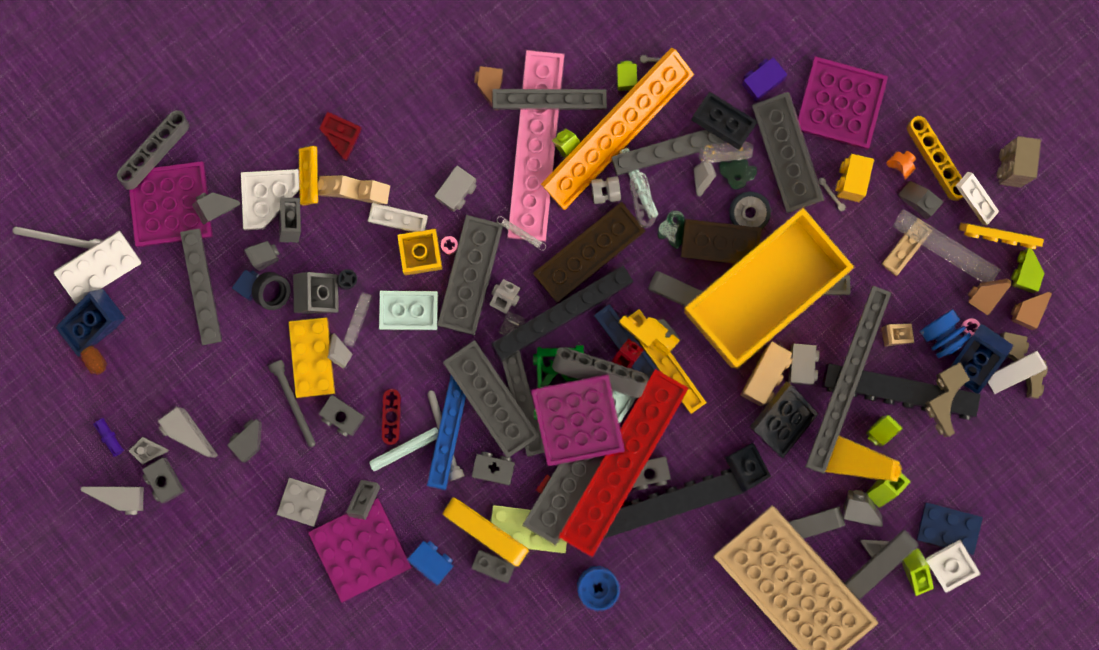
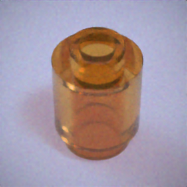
(93, 360)

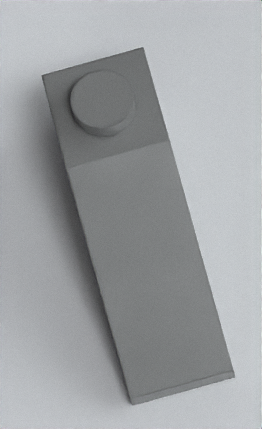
(121, 498)

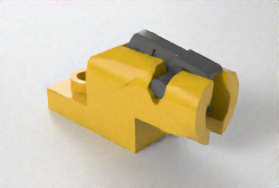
(652, 331)

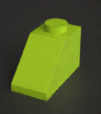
(883, 431)
(918, 572)

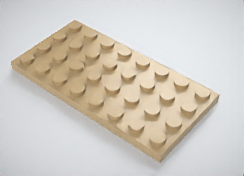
(794, 585)

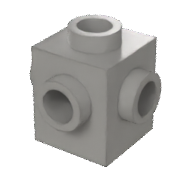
(504, 296)

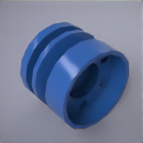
(945, 334)
(602, 598)

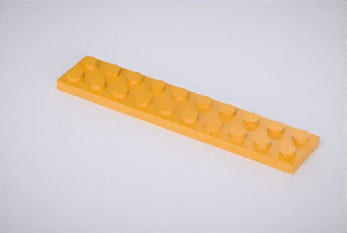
(617, 128)

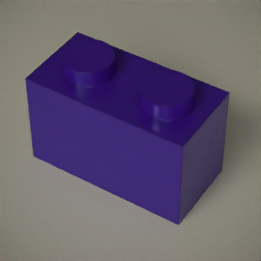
(764, 78)

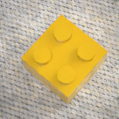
(855, 177)
(420, 252)

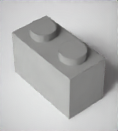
(456, 188)
(802, 367)

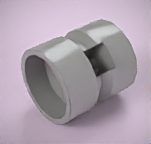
(612, 189)

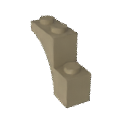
(1020, 343)
(939, 407)

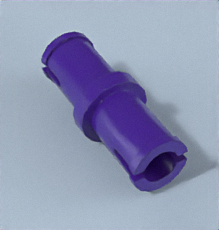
(108, 437)

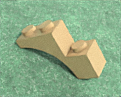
(351, 188)

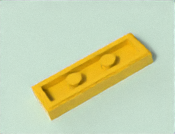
(308, 175)

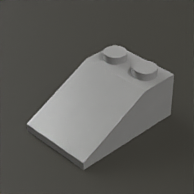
(183, 429)

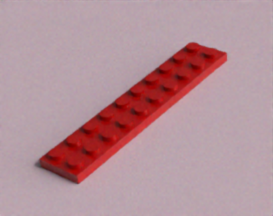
(621, 469)

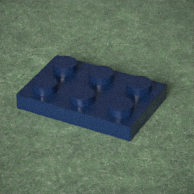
(945, 526)

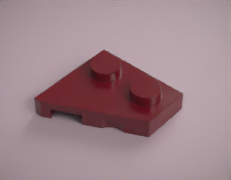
(340, 134)

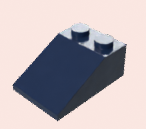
(90, 321)
(982, 357)

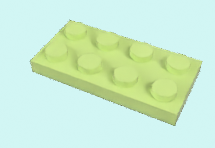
(511, 522)

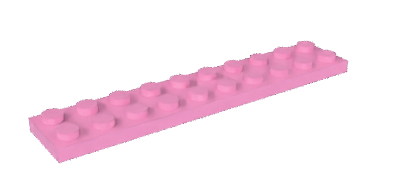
(535, 149)

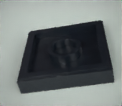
(748, 467)

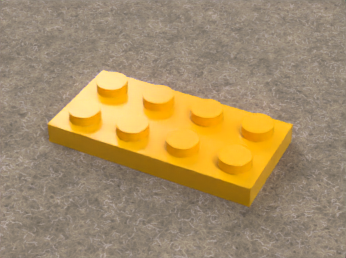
(1006, 236)
(310, 357)

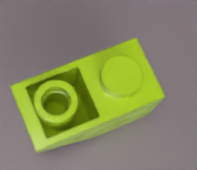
(1029, 272)
(886, 490)

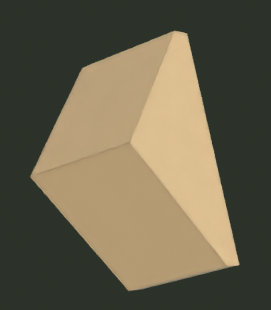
(897, 334)

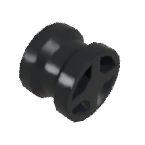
(349, 277)

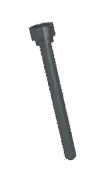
(278, 370)

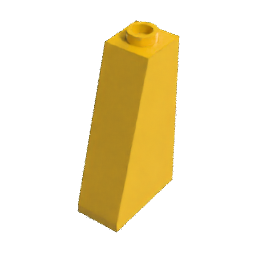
(860, 461)

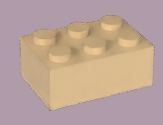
(767, 374)

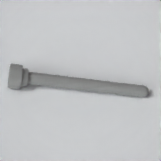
(56, 238)
(455, 471)

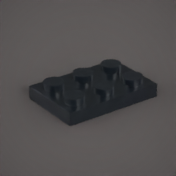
(724, 120)

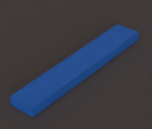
(447, 436)

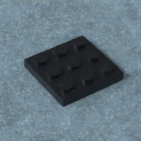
(784, 420)

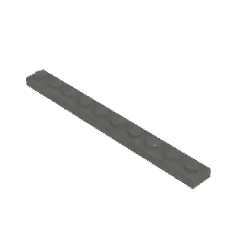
(848, 379)

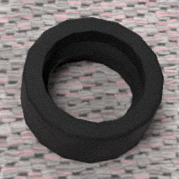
(281, 298)

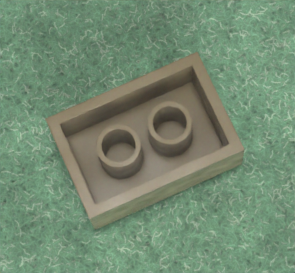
(1019, 162)

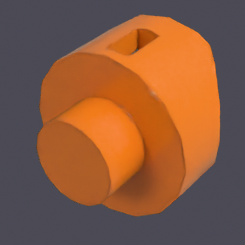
(902, 162)

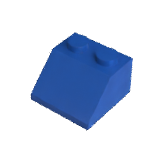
(431, 562)

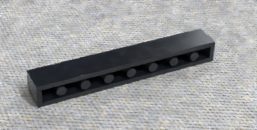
(561, 314)
(903, 391)
(674, 502)

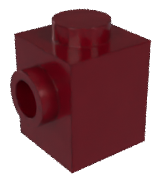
(628, 354)

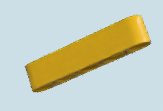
(935, 149)
(485, 531)

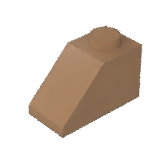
(487, 80)
(988, 294)
(1030, 311)

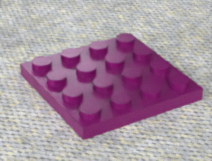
(841, 102)
(164, 204)
(578, 420)
(360, 551)

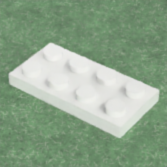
(97, 266)

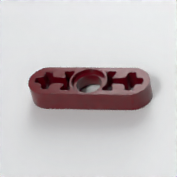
(398, 412)

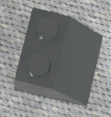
(315, 293)

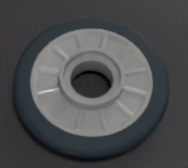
(746, 200)

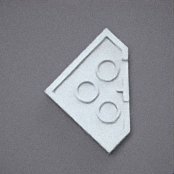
(262, 195)

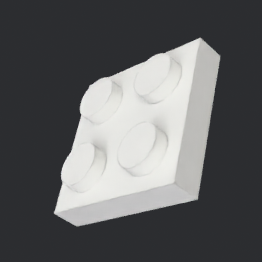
(952, 566)

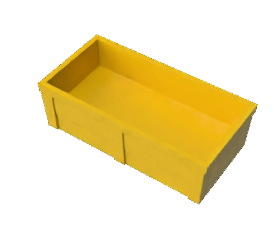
(768, 289)

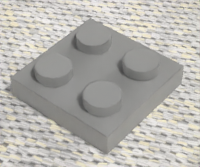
(301, 502)

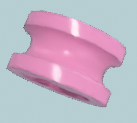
(445, 249)
(971, 321)

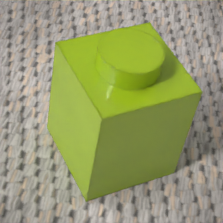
(626, 75)
(566, 142)

